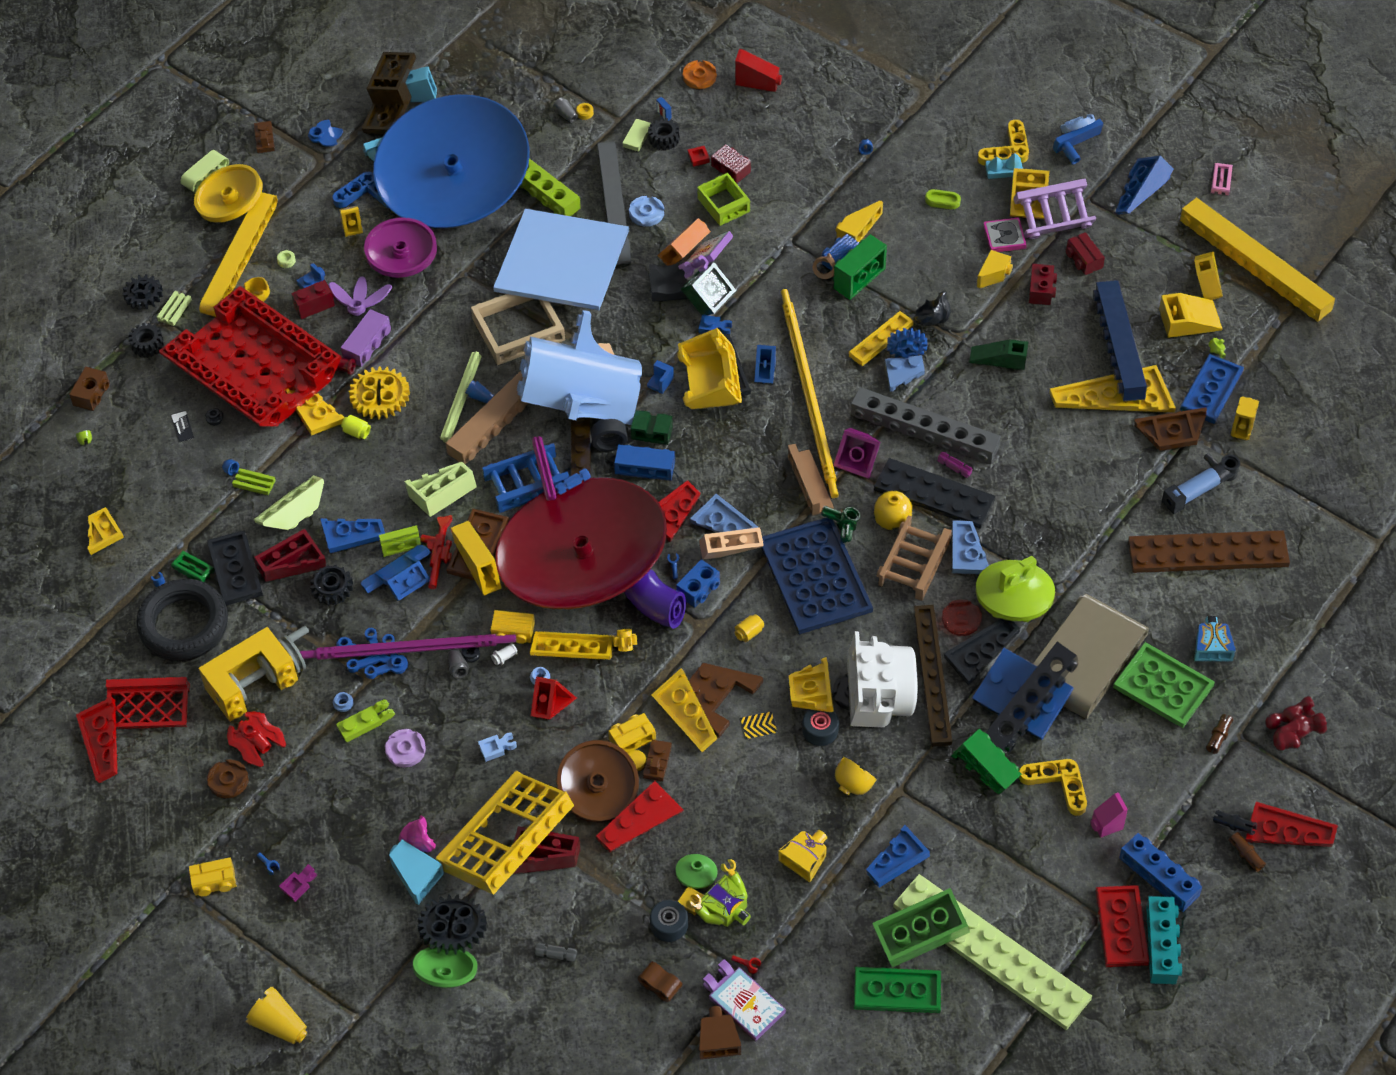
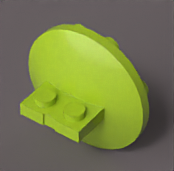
(1015, 590)

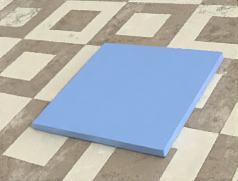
(561, 259)

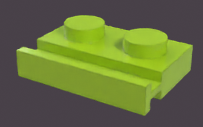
(399, 541)

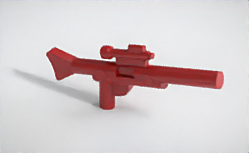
(438, 550)

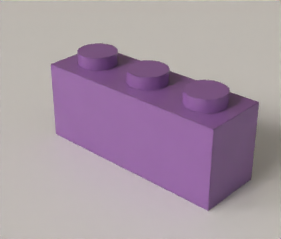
(366, 337)

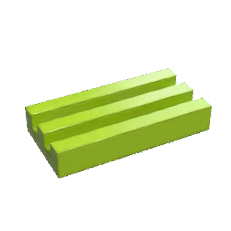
(255, 480)

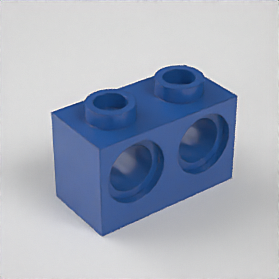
(695, 581)

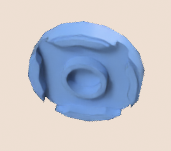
(1077, 123)
(646, 211)

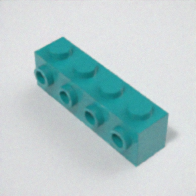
(1163, 940)

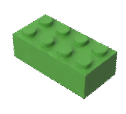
(921, 927)

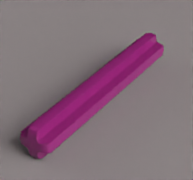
(544, 468)

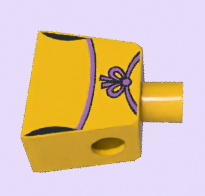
(804, 854)

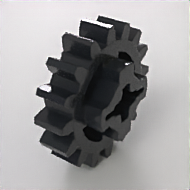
(142, 292)

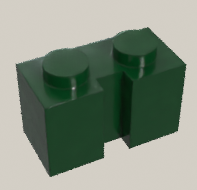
(651, 428)

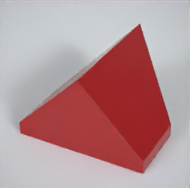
(549, 698)

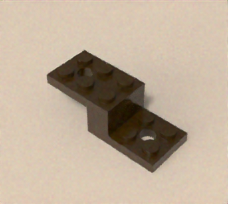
(388, 91)

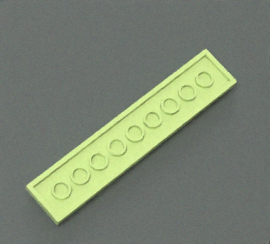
(1008, 962)

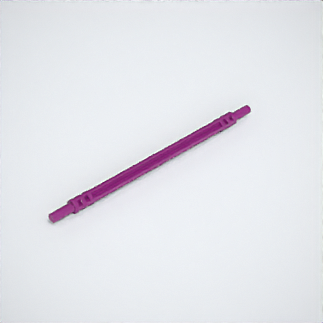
(408, 646)

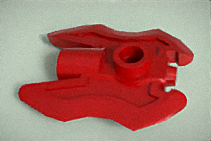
(253, 736)

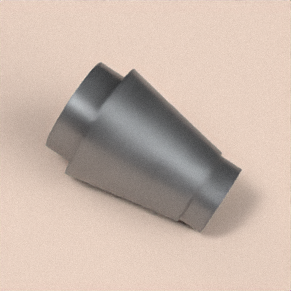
(565, 110)
(457, 665)

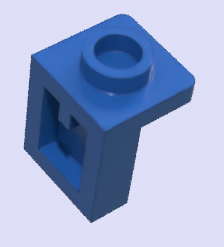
(314, 276)

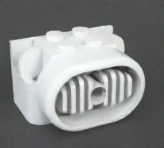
(880, 682)

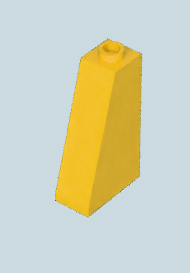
(476, 557)

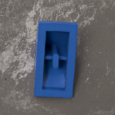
(765, 363)

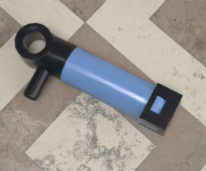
(1226, 470)

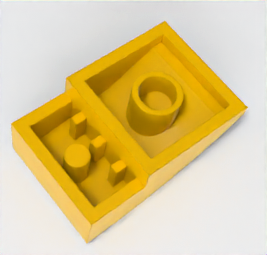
(1026, 180)

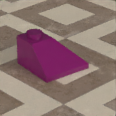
(857, 452)

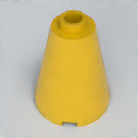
(277, 1017)

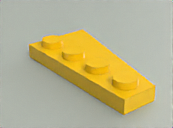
(318, 414)

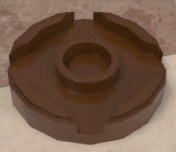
(227, 779)

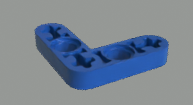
(365, 179)

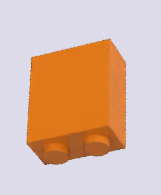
(684, 242)

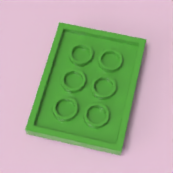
(1164, 685)

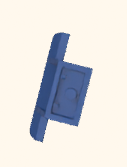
(401, 575)

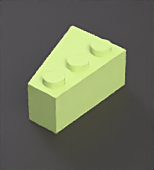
(442, 488)

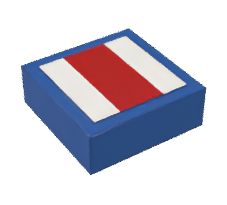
(663, 108)

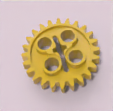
(365, 392)

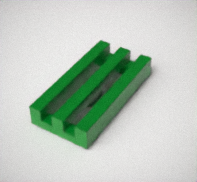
(209, 569)

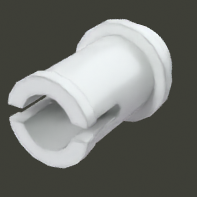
(502, 655)

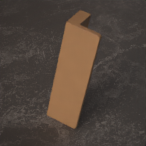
(809, 479)

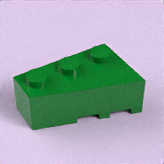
(988, 761)

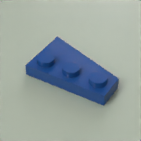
(901, 855)

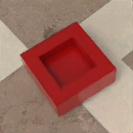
(698, 156)

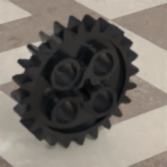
(466, 928)

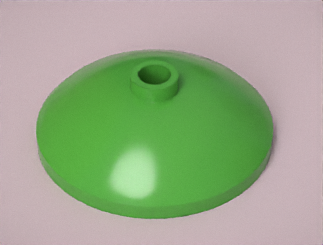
(443, 969)

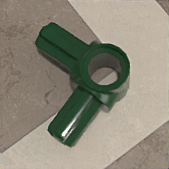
(845, 519)

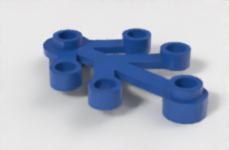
(389, 662)

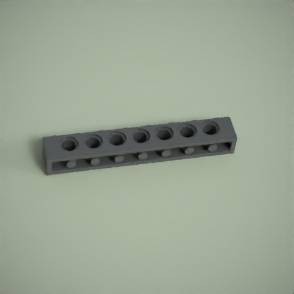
(925, 425)

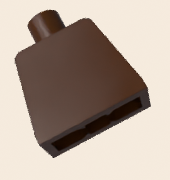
(718, 1035)

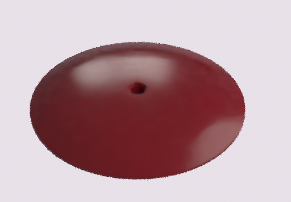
(581, 544)

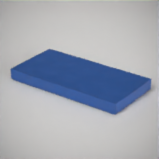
(1212, 387)

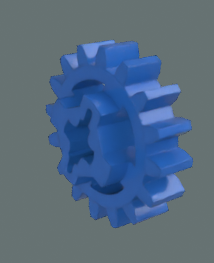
(907, 343)

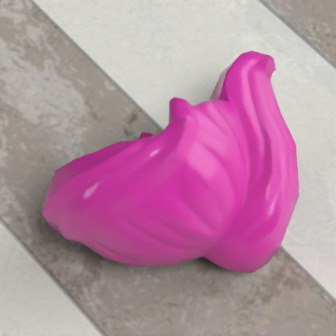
(416, 835)

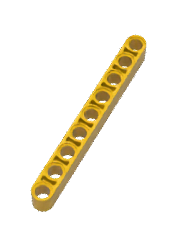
(239, 253)

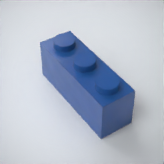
(644, 462)

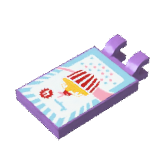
(705, 254)
(744, 1000)

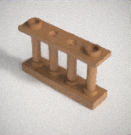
(927, 570)

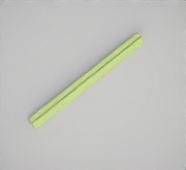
(460, 397)

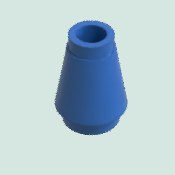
(479, 392)

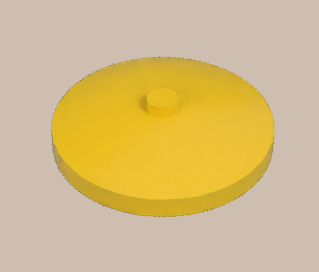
(228, 193)

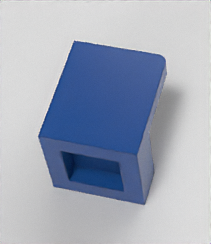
(662, 377)

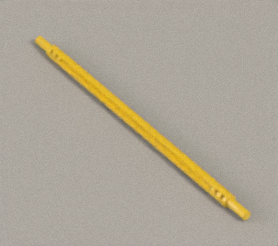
(809, 393)

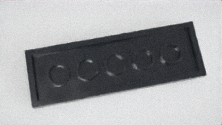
(935, 492)

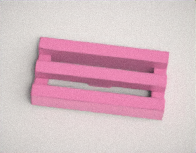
(1220, 189)

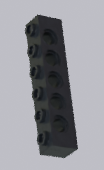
(1057, 655)

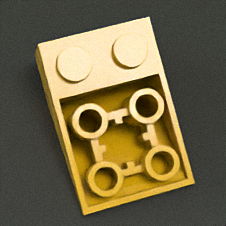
(1188, 315)

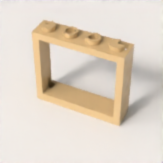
(516, 348)

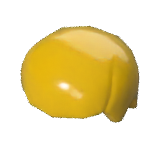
(258, 287)

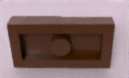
(264, 137)
(657, 760)

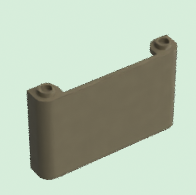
(1103, 645)

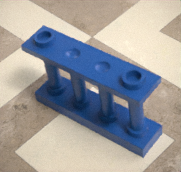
(523, 494)

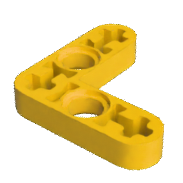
(1016, 148)
(1065, 777)

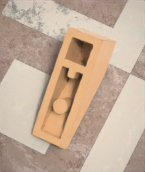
(730, 542)

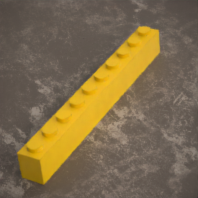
(1257, 259)

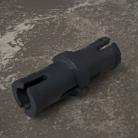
(1235, 822)

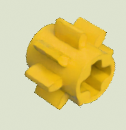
(624, 640)

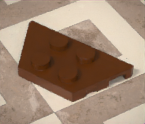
(1173, 429)

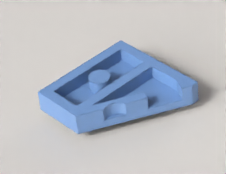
(903, 370)

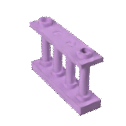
(1058, 191)

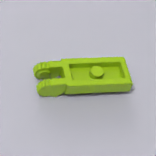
(365, 721)

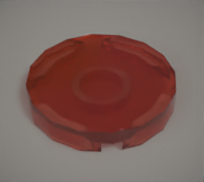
(961, 617)

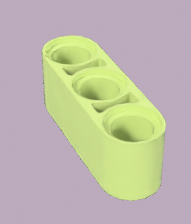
(202, 169)

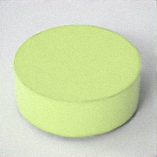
(286, 259)

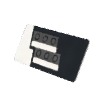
(182, 426)

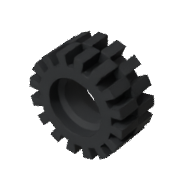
(663, 141)
(144, 332)

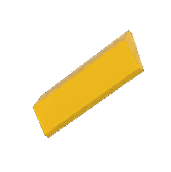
(572, 645)

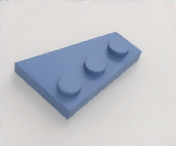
(721, 517)
(966, 549)

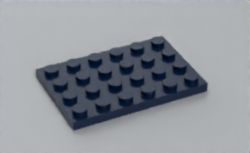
(815, 575)

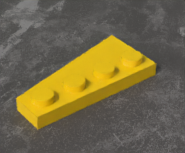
(684, 708)

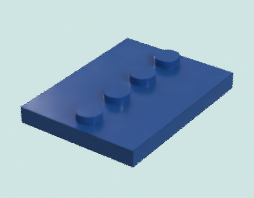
(1005, 680)

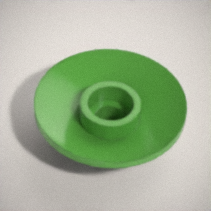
(696, 877)

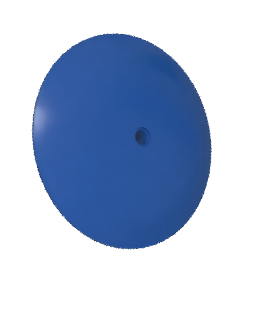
(451, 161)

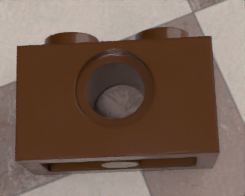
(89, 388)

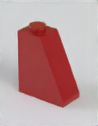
(756, 72)

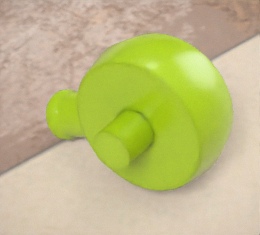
(1217, 346)

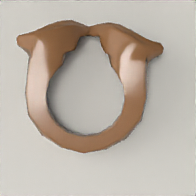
(829, 259)

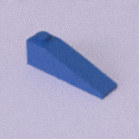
(1145, 178)

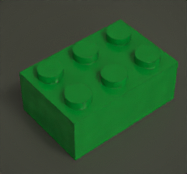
(860, 266)

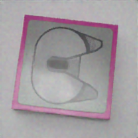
(1005, 235)

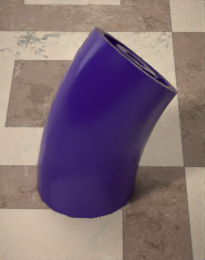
(657, 600)

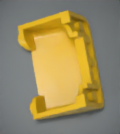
(710, 371)

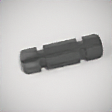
(555, 952)

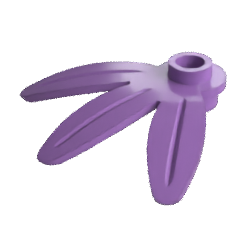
(359, 304)

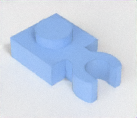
(494, 747)

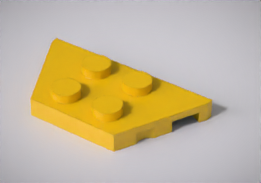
(812, 688)

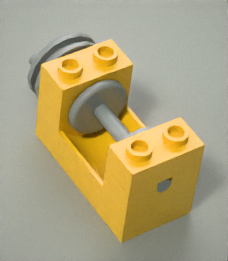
(249, 661)

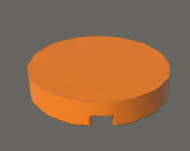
(699, 74)

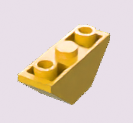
(1208, 276)

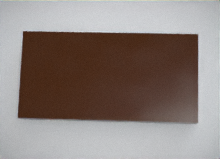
(489, 528)

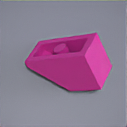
(1109, 816)

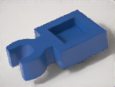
(712, 322)

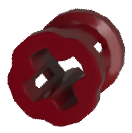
(347, 365)

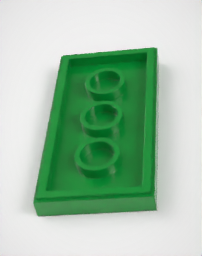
(897, 990)

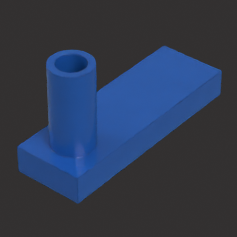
(1067, 141)

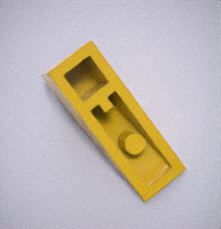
(860, 222)

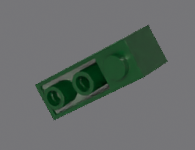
(1001, 354)

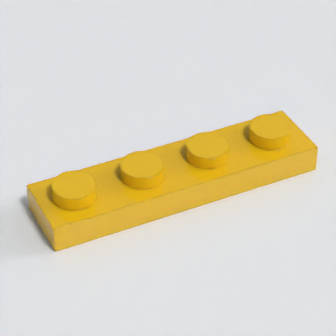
(878, 339)

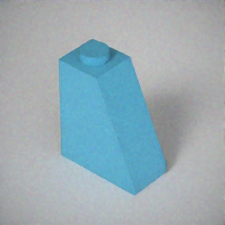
(415, 869)

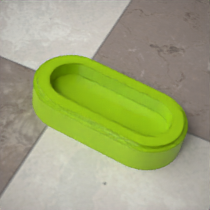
(942, 199)

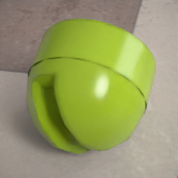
(84, 436)

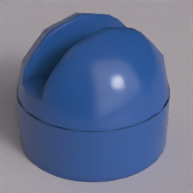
(865, 151)
(230, 467)

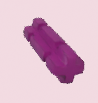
(955, 464)

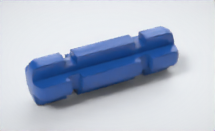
(572, 481)

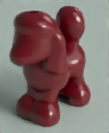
(1300, 721)

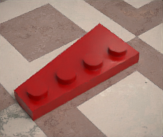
(99, 736)

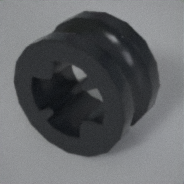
(471, 658)

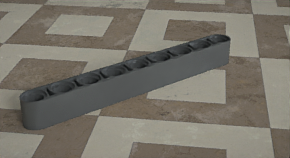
(613, 192)

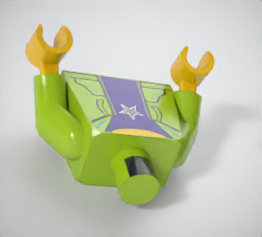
(724, 900)

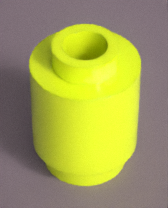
(356, 427)

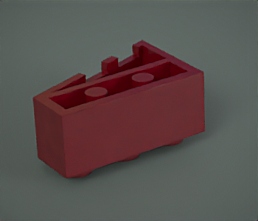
(554, 852)

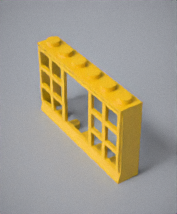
(523, 845)

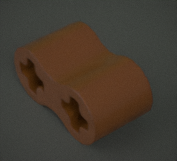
(659, 981)

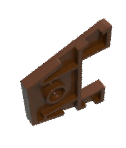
(713, 685)

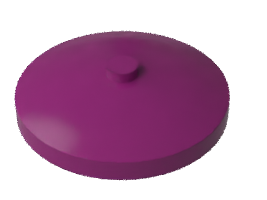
(400, 247)

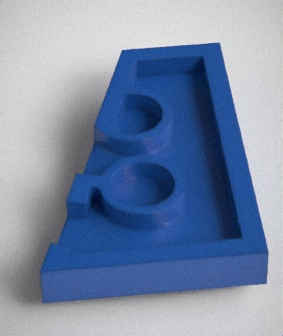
(349, 534)

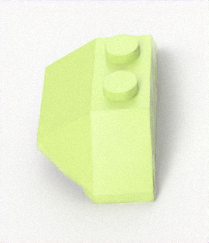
(293, 506)

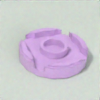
(405, 748)

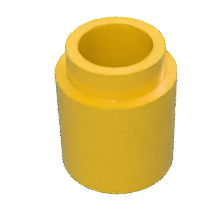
(749, 628)

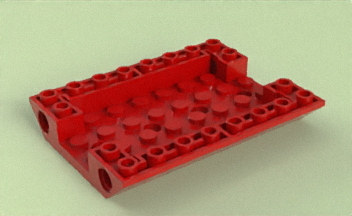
(269, 345)

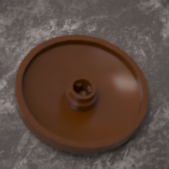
(598, 780)

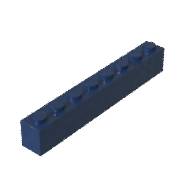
(1120, 341)

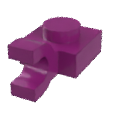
(297, 884)

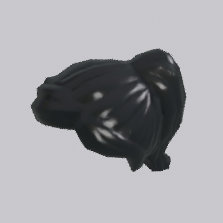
(933, 311)

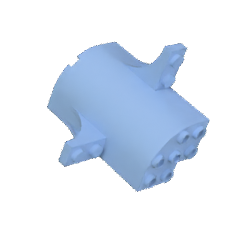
(580, 377)

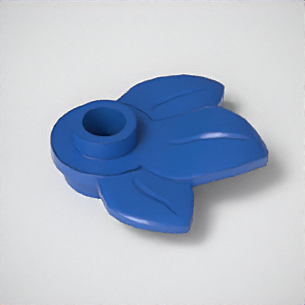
(325, 134)

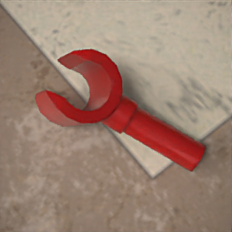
(747, 963)

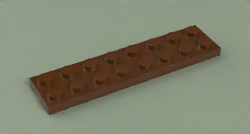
(1208, 551)

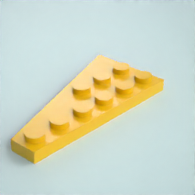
(1103, 394)

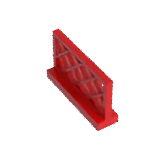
(150, 686)

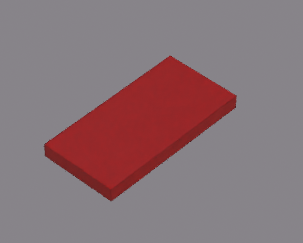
(1122, 926)

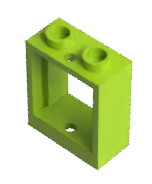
(730, 211)

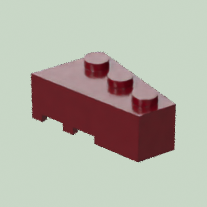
(290, 557)

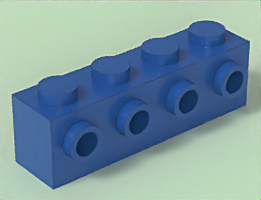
(1160, 871)

